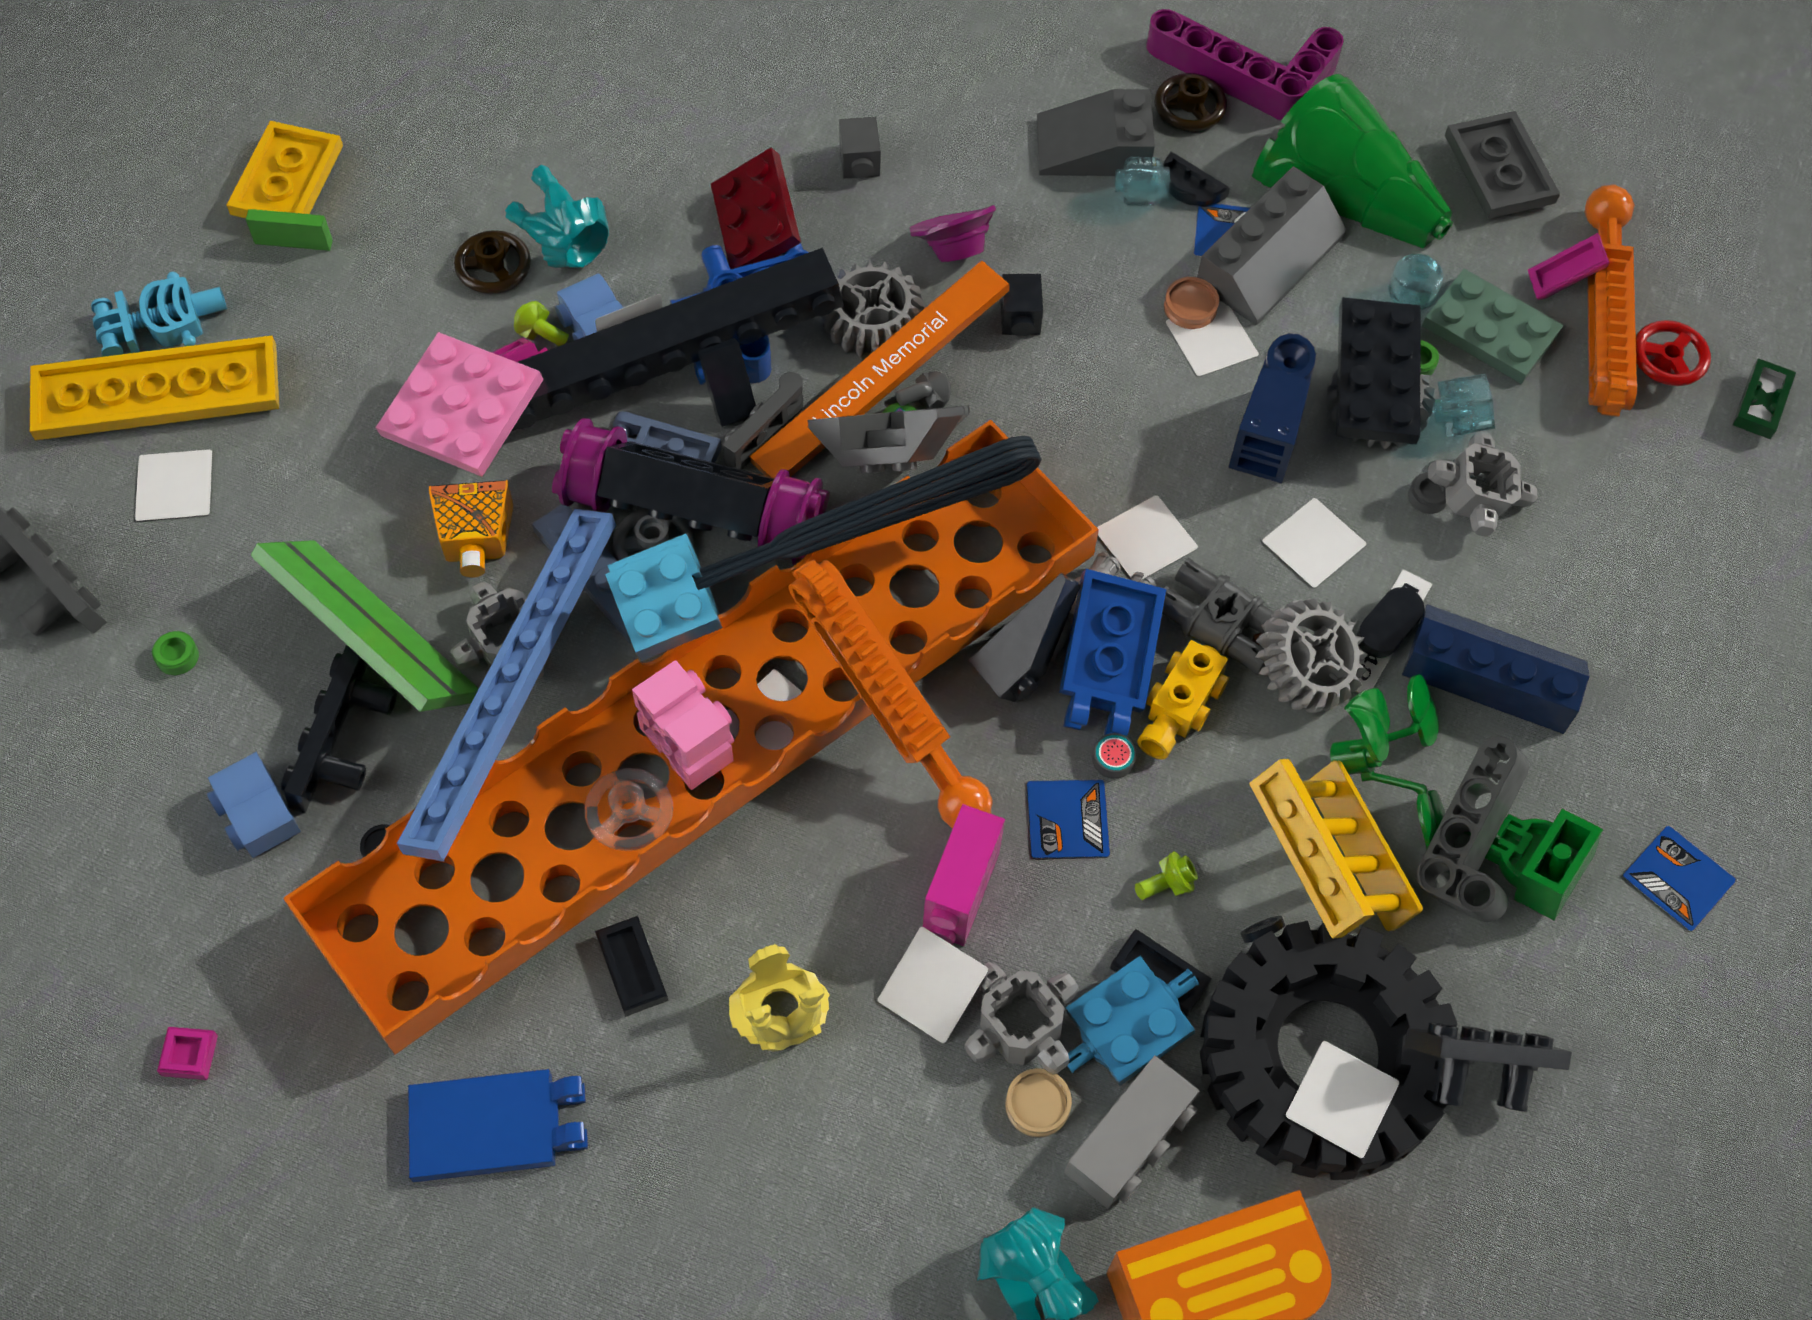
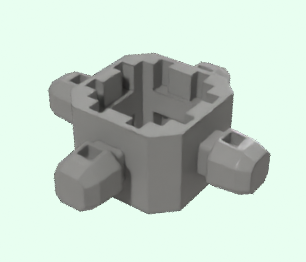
(1498, 468)
(487, 609)
(1044, 1041)

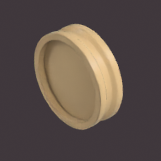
(1038, 1102)

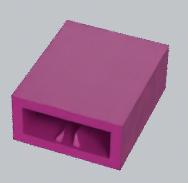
(963, 874)

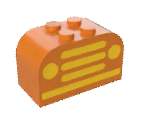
(1233, 1267)

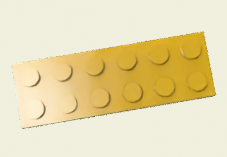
(153, 387)

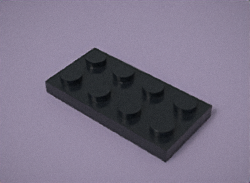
(1379, 371)

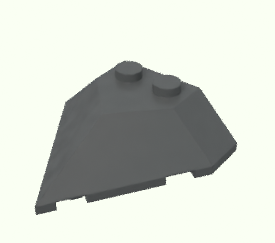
(888, 437)

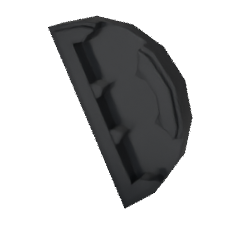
(1192, 184)

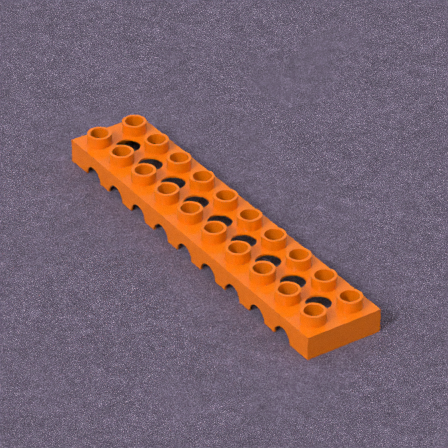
(606, 736)

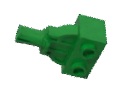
(1544, 858)

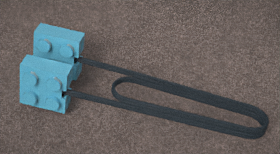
(668, 594)

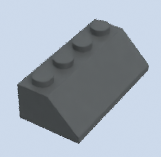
(1273, 246)

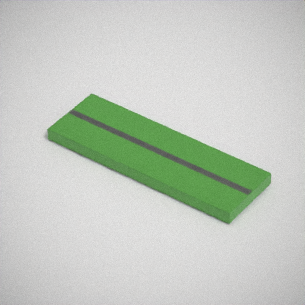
(365, 624)

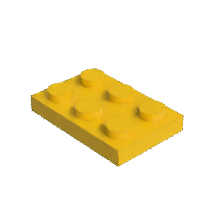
(285, 170)

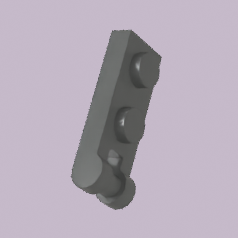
(764, 421)

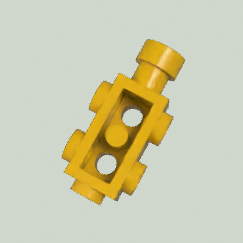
(1196, 678)

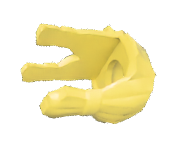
(770, 975)

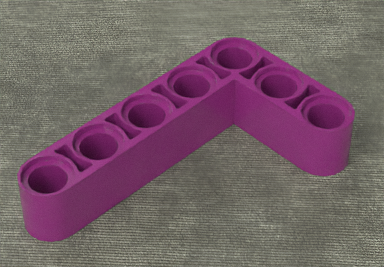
(1240, 69)

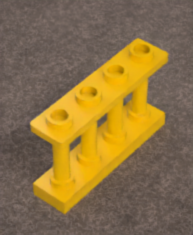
(1316, 856)

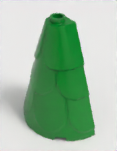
(1359, 161)

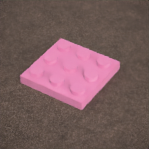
(459, 404)

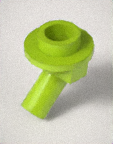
(531, 321)
(1177, 874)

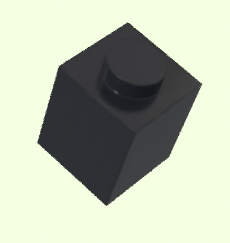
(1022, 305)

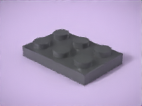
(1501, 164)

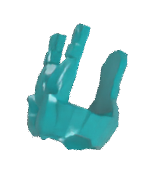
(569, 229)
(1029, 1263)

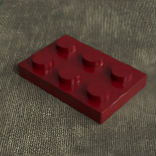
(755, 211)

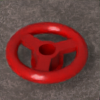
(1667, 359)

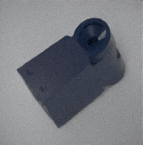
(1275, 409)

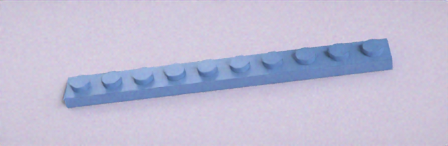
(506, 687)

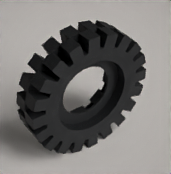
(1307, 968)

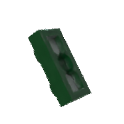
(1764, 398)

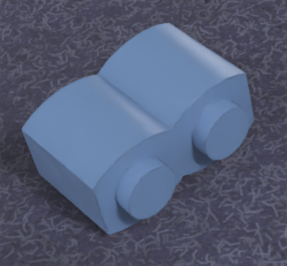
(585, 303)
(252, 805)

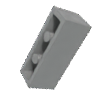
(1133, 1133)

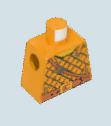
(472, 522)

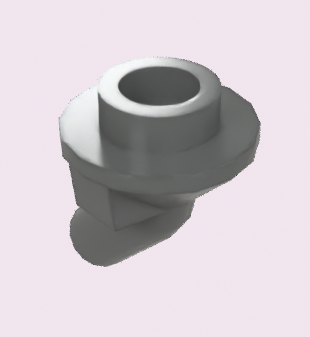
(931, 390)

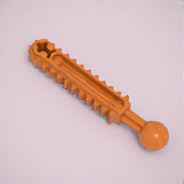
(1612, 306)
(883, 684)

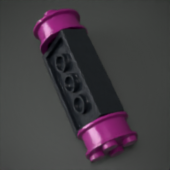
(609, 471)

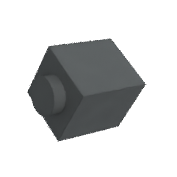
(859, 147)

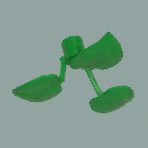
(1365, 754)

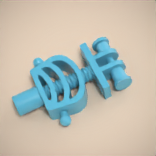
(119, 325)

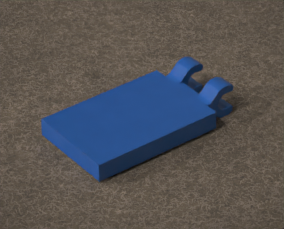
(1111, 649)
(491, 1124)

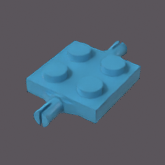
(1130, 1020)

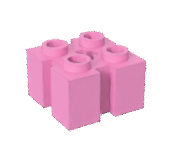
(684, 723)

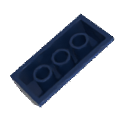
(1497, 669)

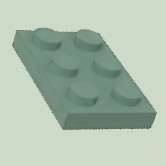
(1492, 325)

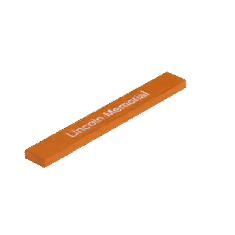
(884, 368)

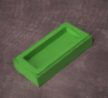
(289, 229)

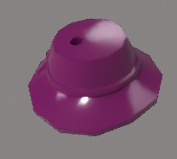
(955, 234)

